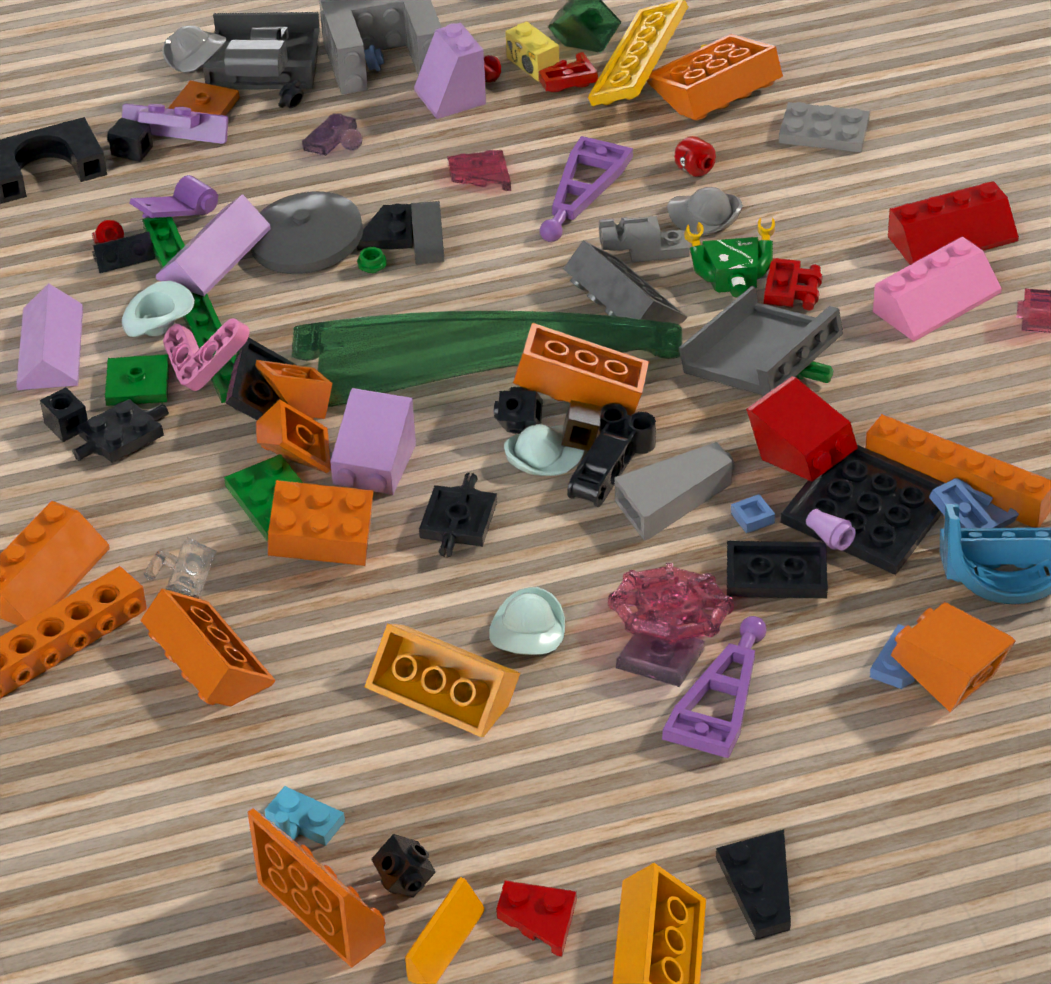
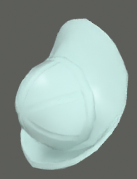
(156, 309)
(540, 451)
(528, 623)

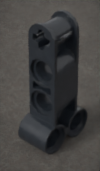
(611, 452)

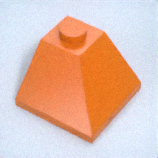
(298, 386)
(294, 436)

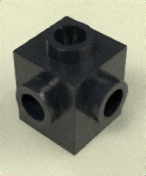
(518, 409)
(403, 865)

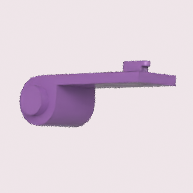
(189, 199)

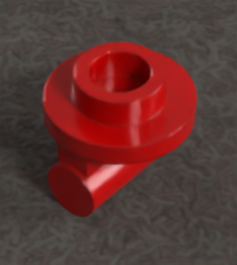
(492, 68)
(107, 231)

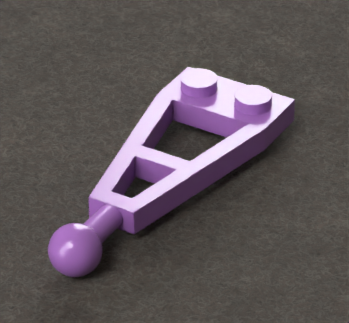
(593, 153)
(707, 732)

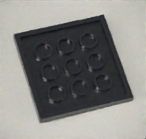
(879, 498)

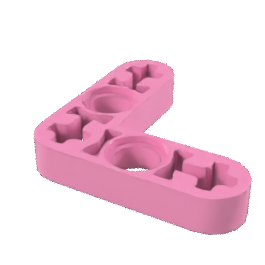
(198, 365)

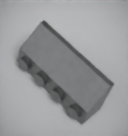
(618, 286)

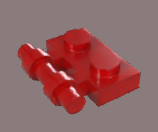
(783, 285)

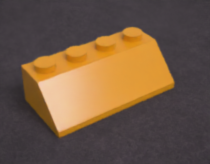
(441, 679)
(659, 930)

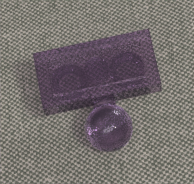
(331, 132)

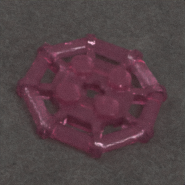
(670, 603)

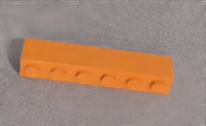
(947, 460)

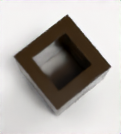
(581, 425)

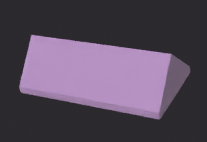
(216, 247)
(50, 341)

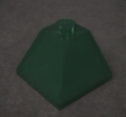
(585, 25)

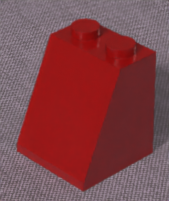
(800, 430)

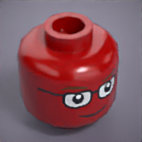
(695, 156)

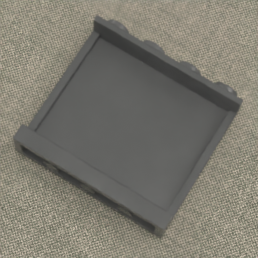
(301, 48)
(758, 344)

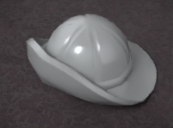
(190, 48)
(708, 206)

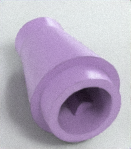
(831, 529)

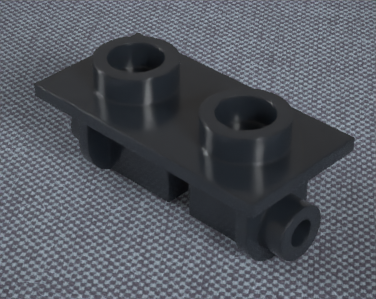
(123, 252)

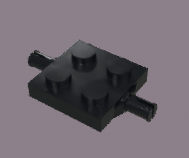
(120, 431)
(458, 515)

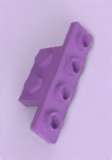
(179, 122)

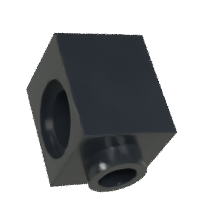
(130, 139)
(63, 413)

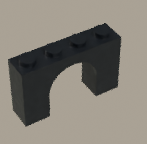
(67, 141)

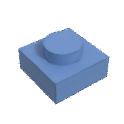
(752, 513)

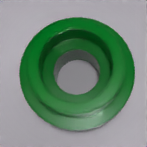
(371, 260)

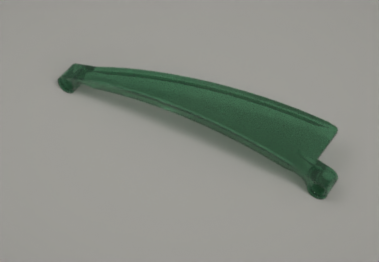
(428, 347)

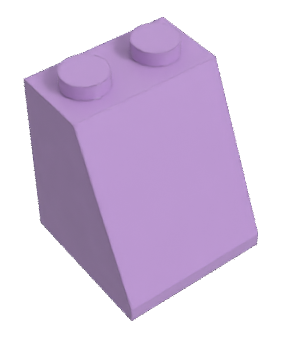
(452, 72)
(374, 441)

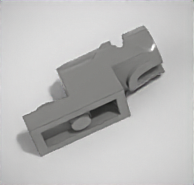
(642, 239)

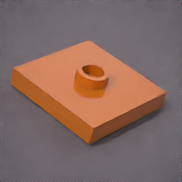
(206, 98)

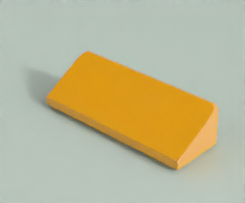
(444, 934)

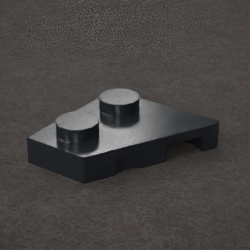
(389, 228)

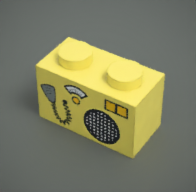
(530, 49)

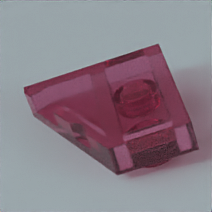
(480, 169)

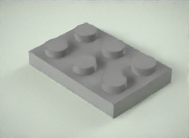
(824, 127)

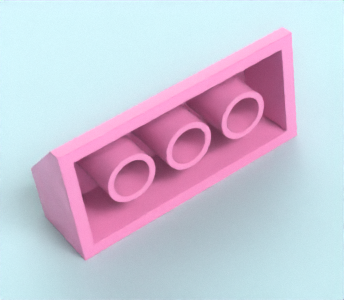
(936, 289)

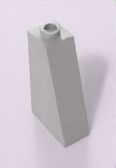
(672, 488)

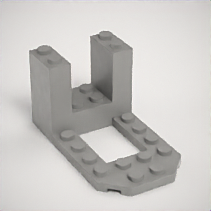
(356, 24)

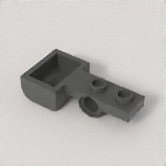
(260, 56)

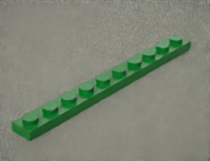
(202, 318)

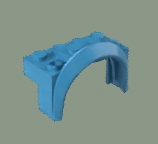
(989, 549)

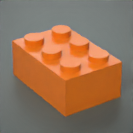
(320, 523)

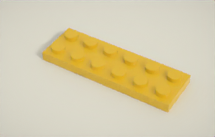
(637, 53)

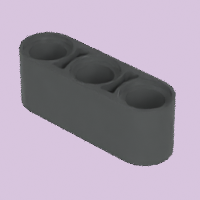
(427, 232)

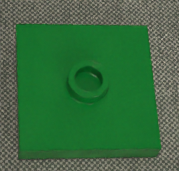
(138, 379)

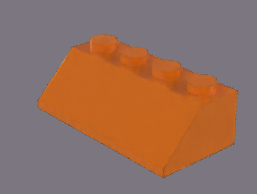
(579, 370)
(47, 562)
(205, 649)

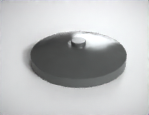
(308, 232)

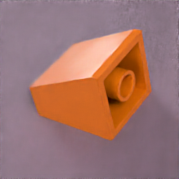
(951, 653)

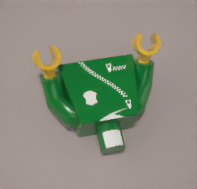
(732, 263)

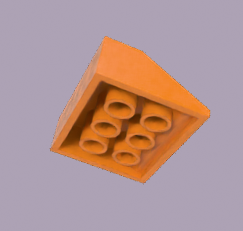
(716, 75)
(314, 893)

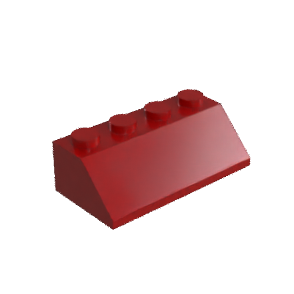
(975, 213)

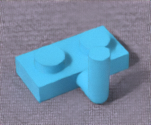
(304, 816)

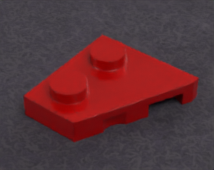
(564, 75)
(538, 912)

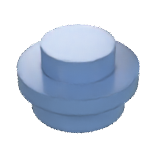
(374, 58)

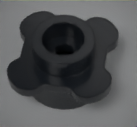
(290, 95)

